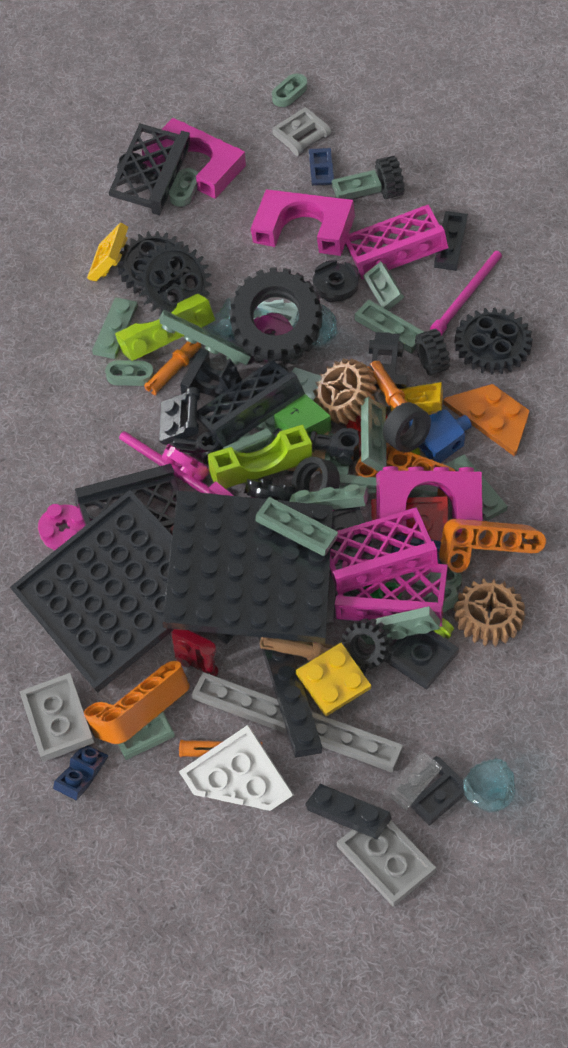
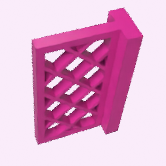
(398, 250)
(384, 565)
(365, 606)

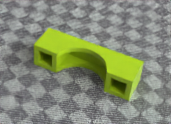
(146, 337)
(285, 452)

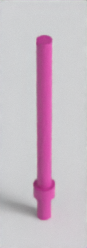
(441, 324)
(156, 457)

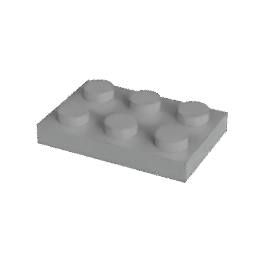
(56, 717)
(388, 862)

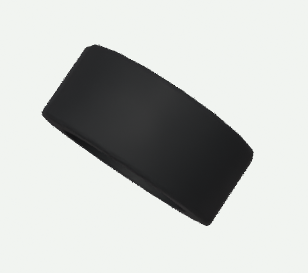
(398, 419)
(308, 466)

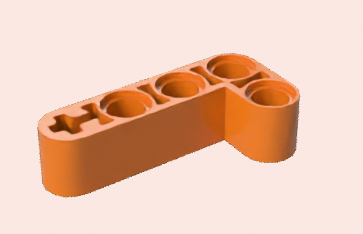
(397, 458)
(492, 541)
(138, 707)

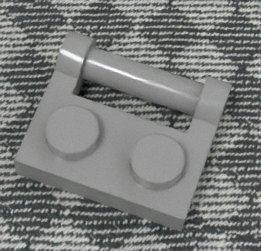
(299, 125)

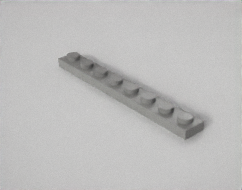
(266, 711)

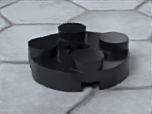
(335, 291)
(264, 489)

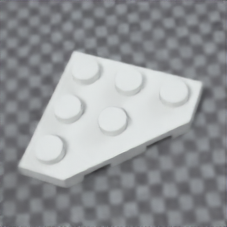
(238, 773)

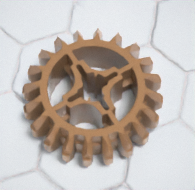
(343, 390)
(509, 617)

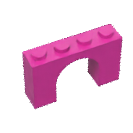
(225, 159)
(281, 207)
(460, 486)

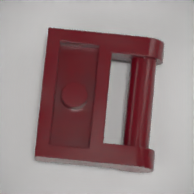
(191, 650)

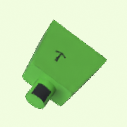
(302, 412)

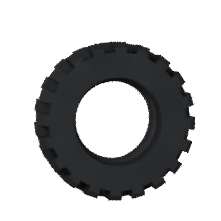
(269, 286)

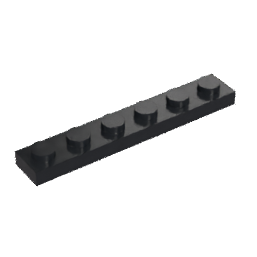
(293, 703)

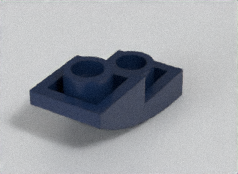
(81, 772)

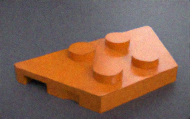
(492, 414)

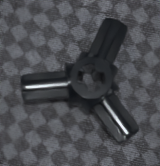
(204, 445)

